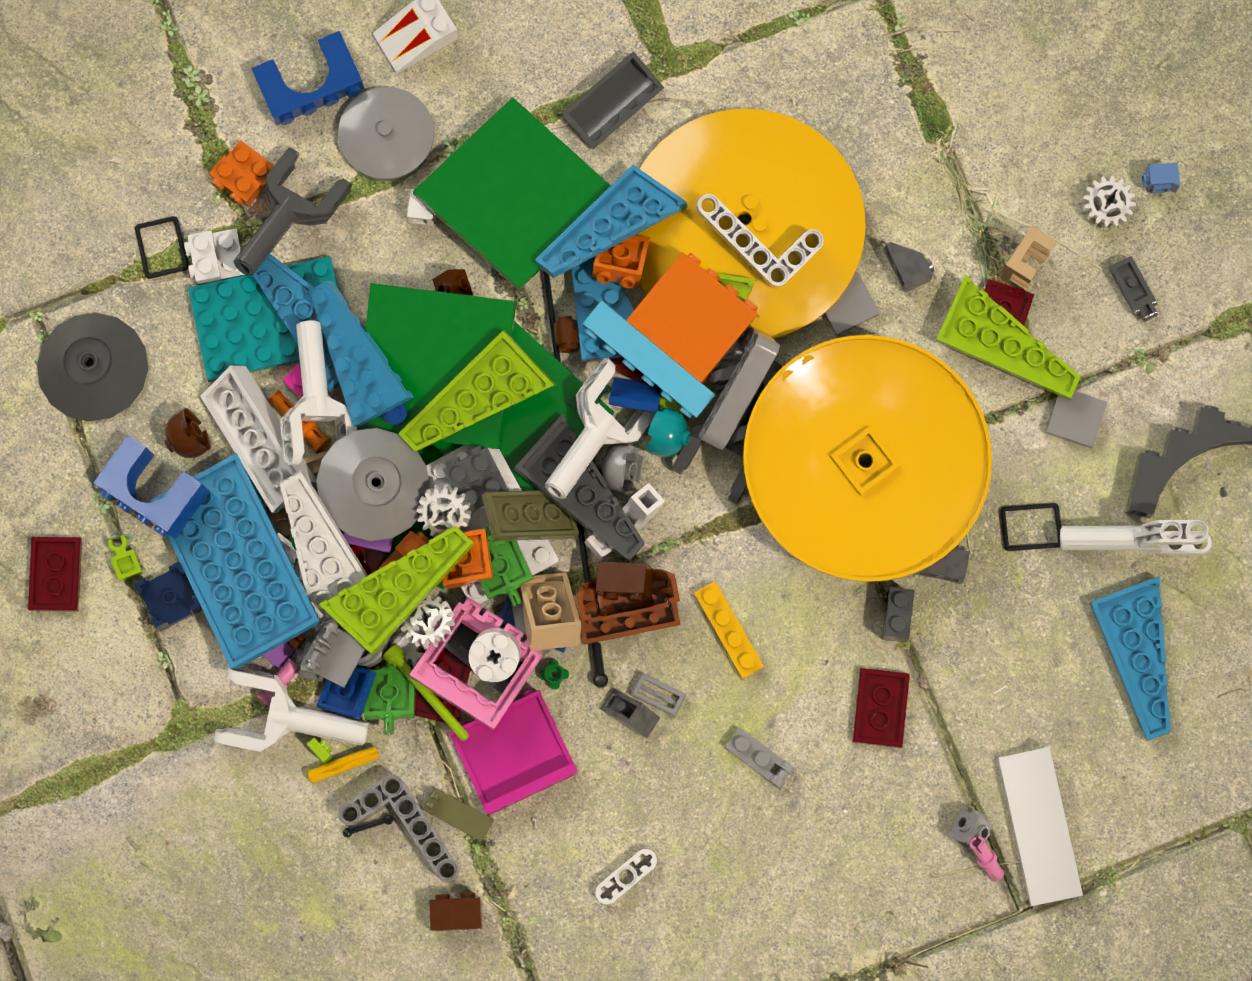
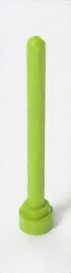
(395, 657)

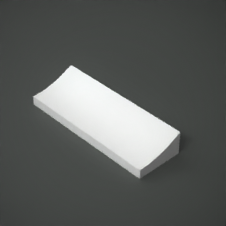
(252, 432)
(1040, 826)

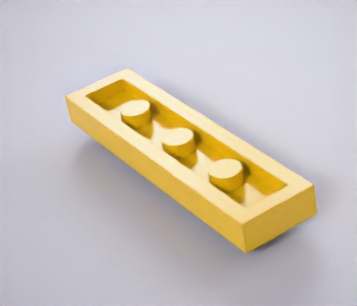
(728, 630)

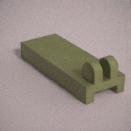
(458, 814)

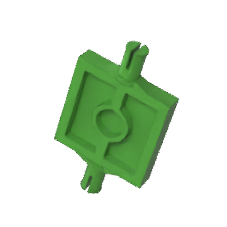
(509, 569)
(390, 698)

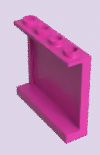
(517, 757)

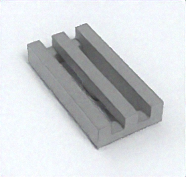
(673, 712)

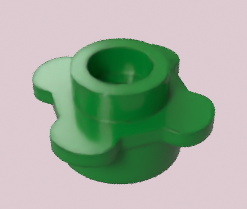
(547, 674)

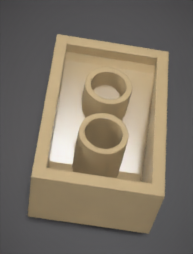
(550, 612)

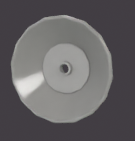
(352, 499)

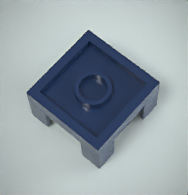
(169, 597)

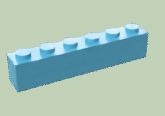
(649, 359)

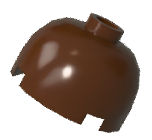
(185, 435)

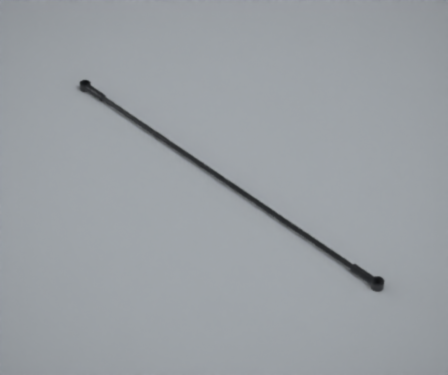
(596, 647)

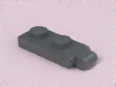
(1134, 288)

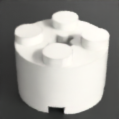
(501, 642)

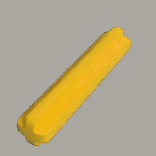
(343, 764)

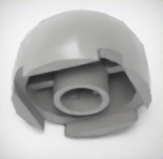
(621, 468)

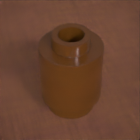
(566, 334)

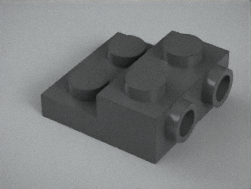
(475, 476)

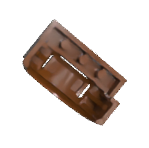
(655, 615)

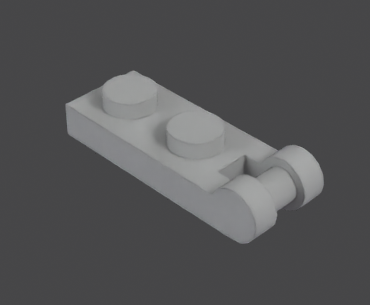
(759, 757)

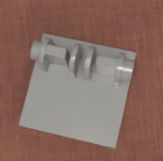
(333, 655)

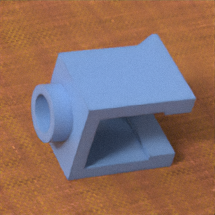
(1161, 178)

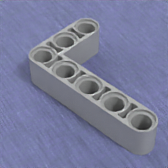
(741, 387)
(409, 821)

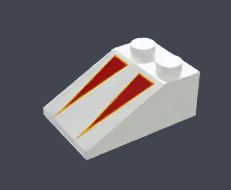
(415, 33)

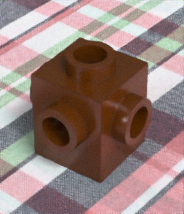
(453, 282)

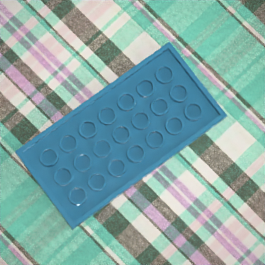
(241, 568)

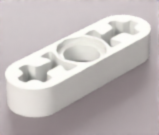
(636, 859)

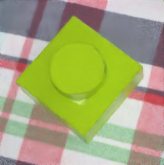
(321, 749)

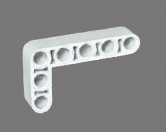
(754, 245)

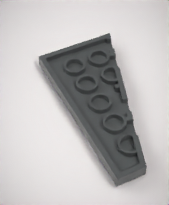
(590, 498)

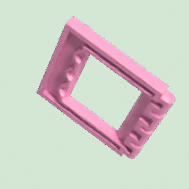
(461, 694)

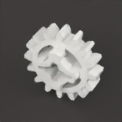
(1117, 207)
(443, 501)
(438, 622)

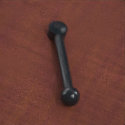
(388, 819)

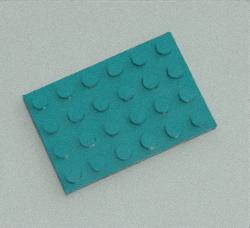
(241, 325)

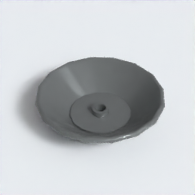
(105, 386)

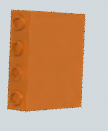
(693, 316)

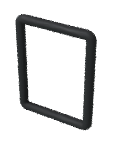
(142, 252)
(1029, 507)

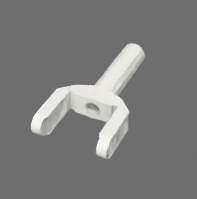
(315, 402)
(598, 430)
(1147, 537)
(286, 717)

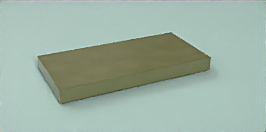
(527, 517)

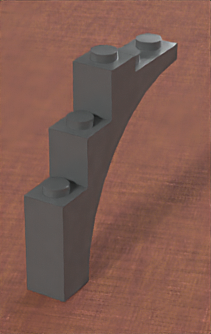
(1154, 471)

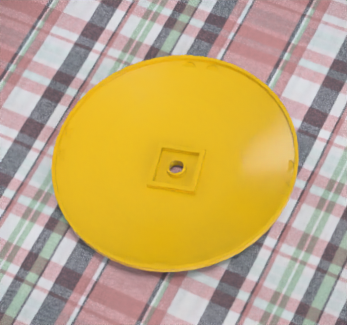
(787, 185)
(877, 402)

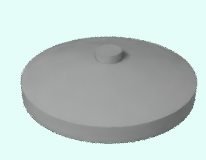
(386, 134)

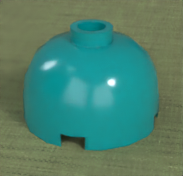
(668, 433)

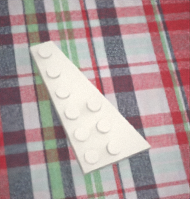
(321, 549)

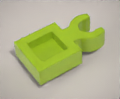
(125, 562)

